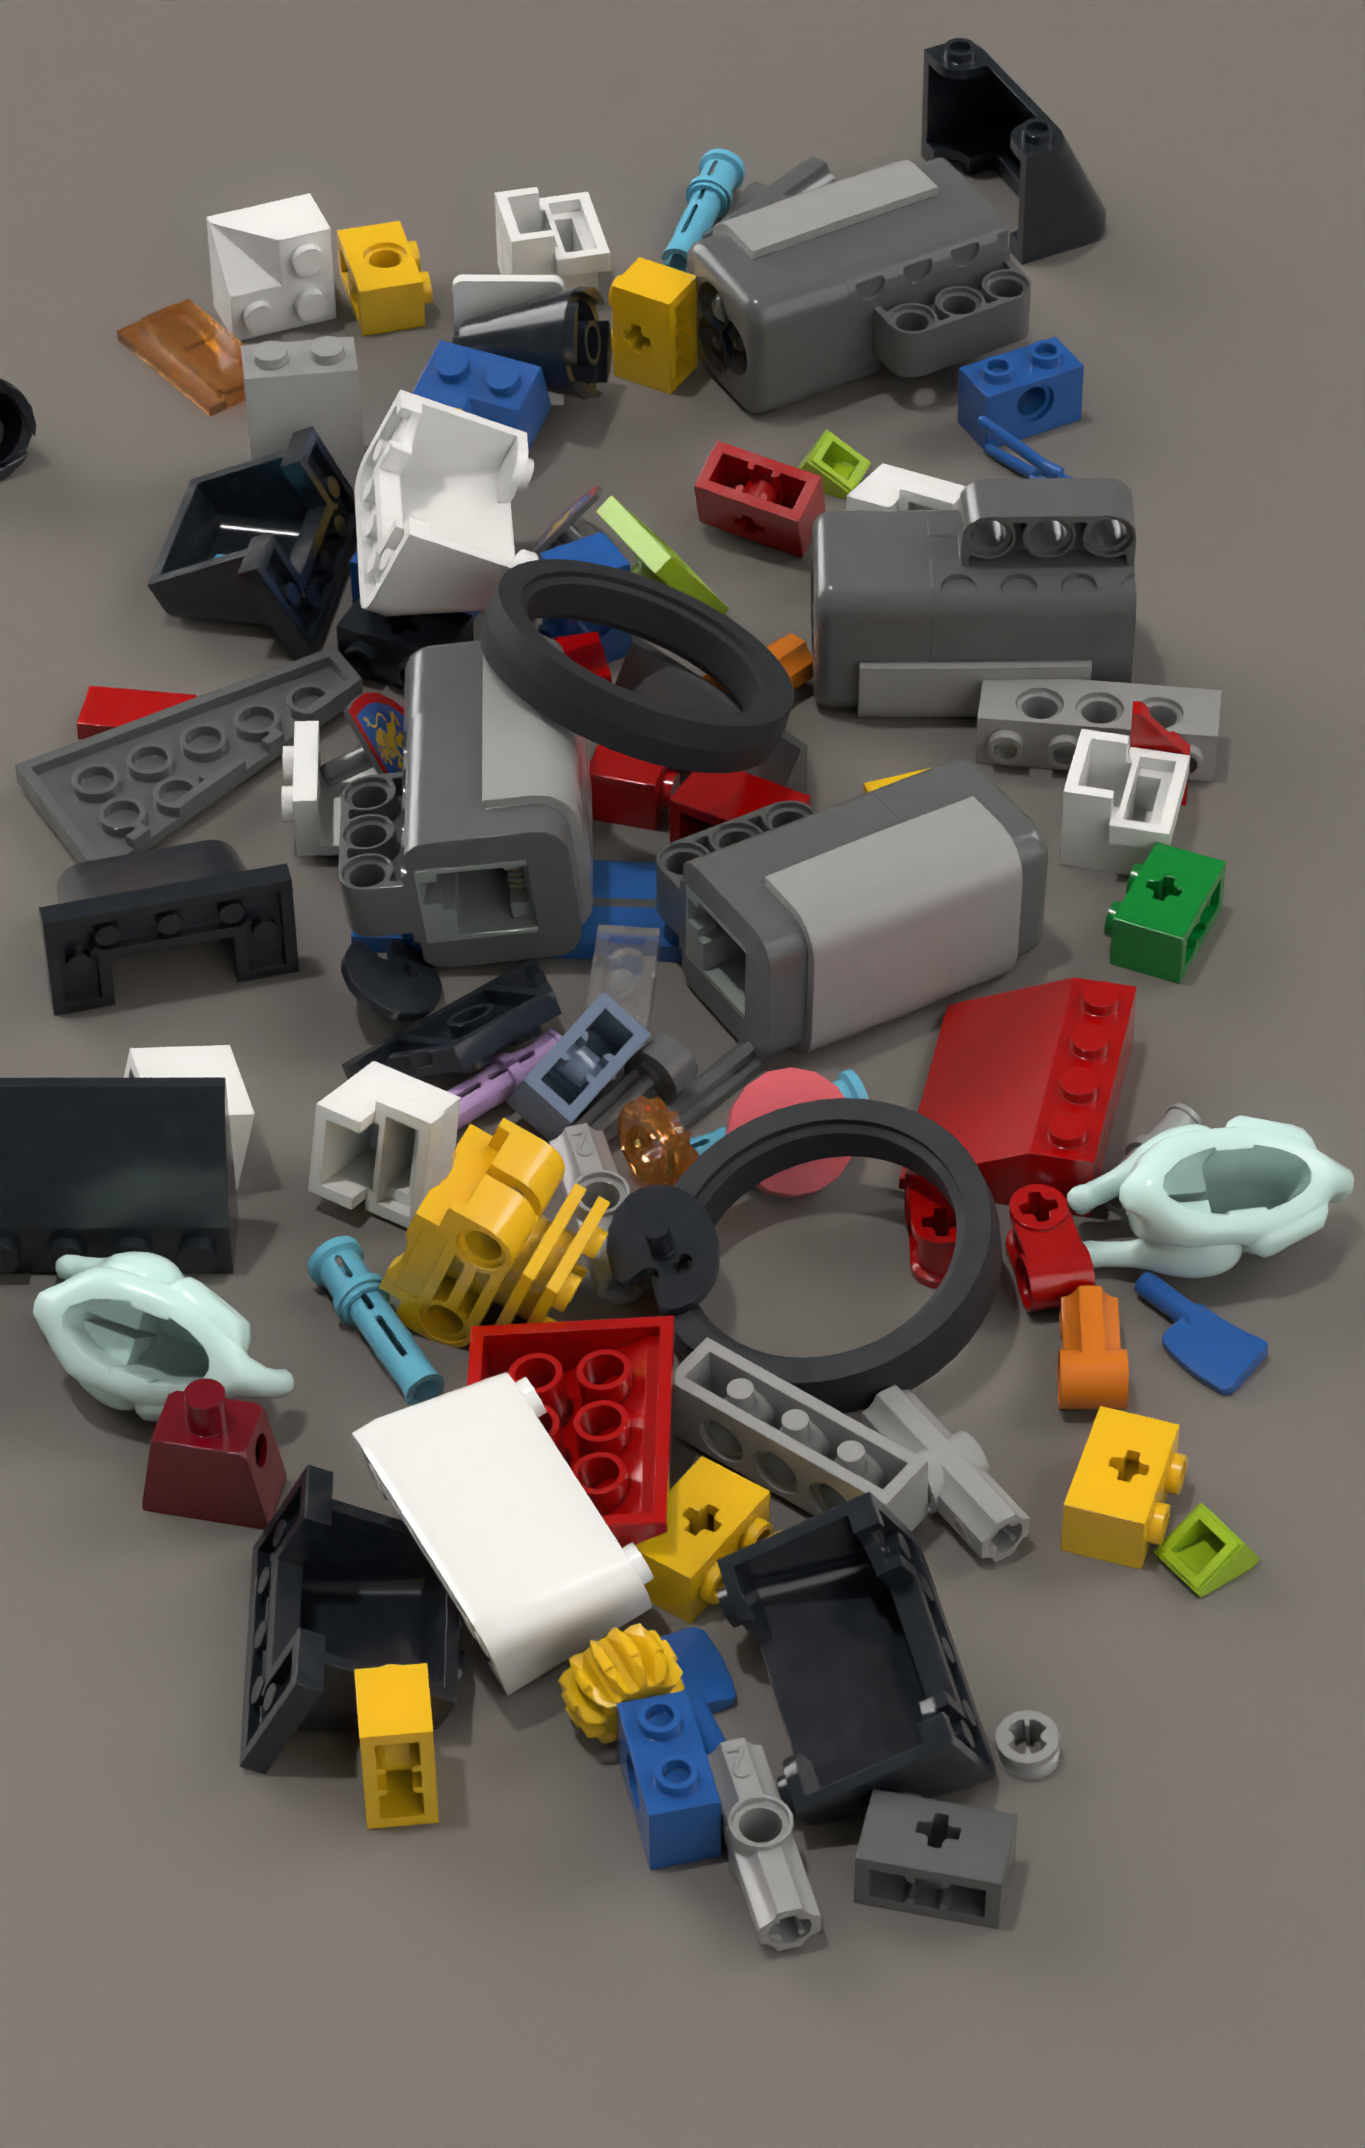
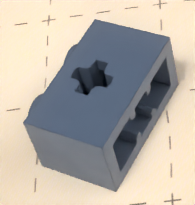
(578, 1067)

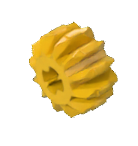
(616, 1671)

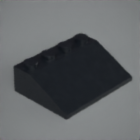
(116, 1172)

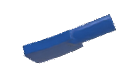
(1201, 1340)
(704, 1679)

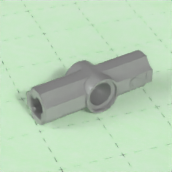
(592, 1167)
(957, 1474)
(762, 1847)

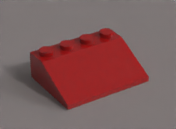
(1033, 1081)
(604, 1404)

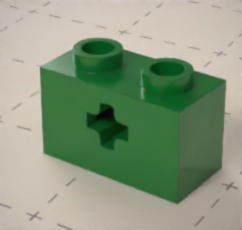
(1165, 912)

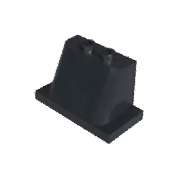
(283, 540)
(164, 903)
(332, 1597)

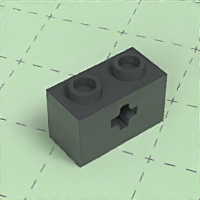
(935, 1858)

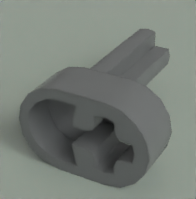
(654, 1071)

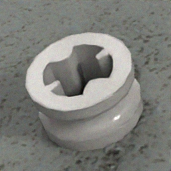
(1027, 1726)

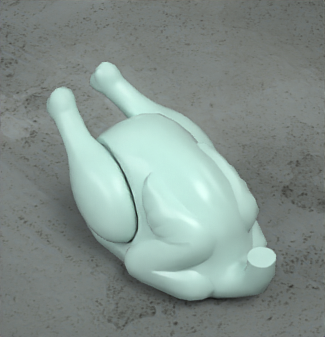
(1215, 1194)
(144, 1330)

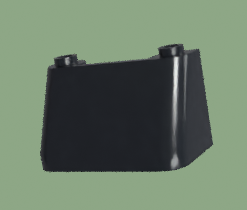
(990, 123)
(857, 1662)

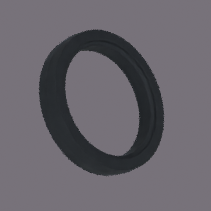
(618, 716)
(872, 1131)

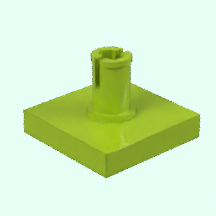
(655, 557)

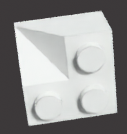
(271, 267)

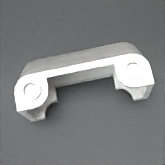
(437, 509)
(505, 1525)

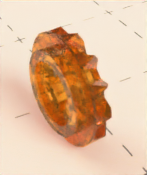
(643, 1123)

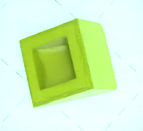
(836, 463)
(1205, 1552)

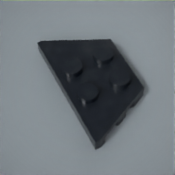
(469, 1028)

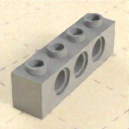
(1041, 719)
(790, 1437)

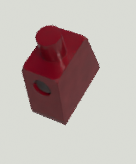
(214, 1459)

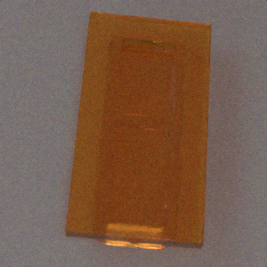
(190, 354)

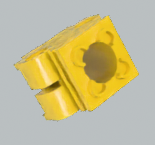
(487, 1240)

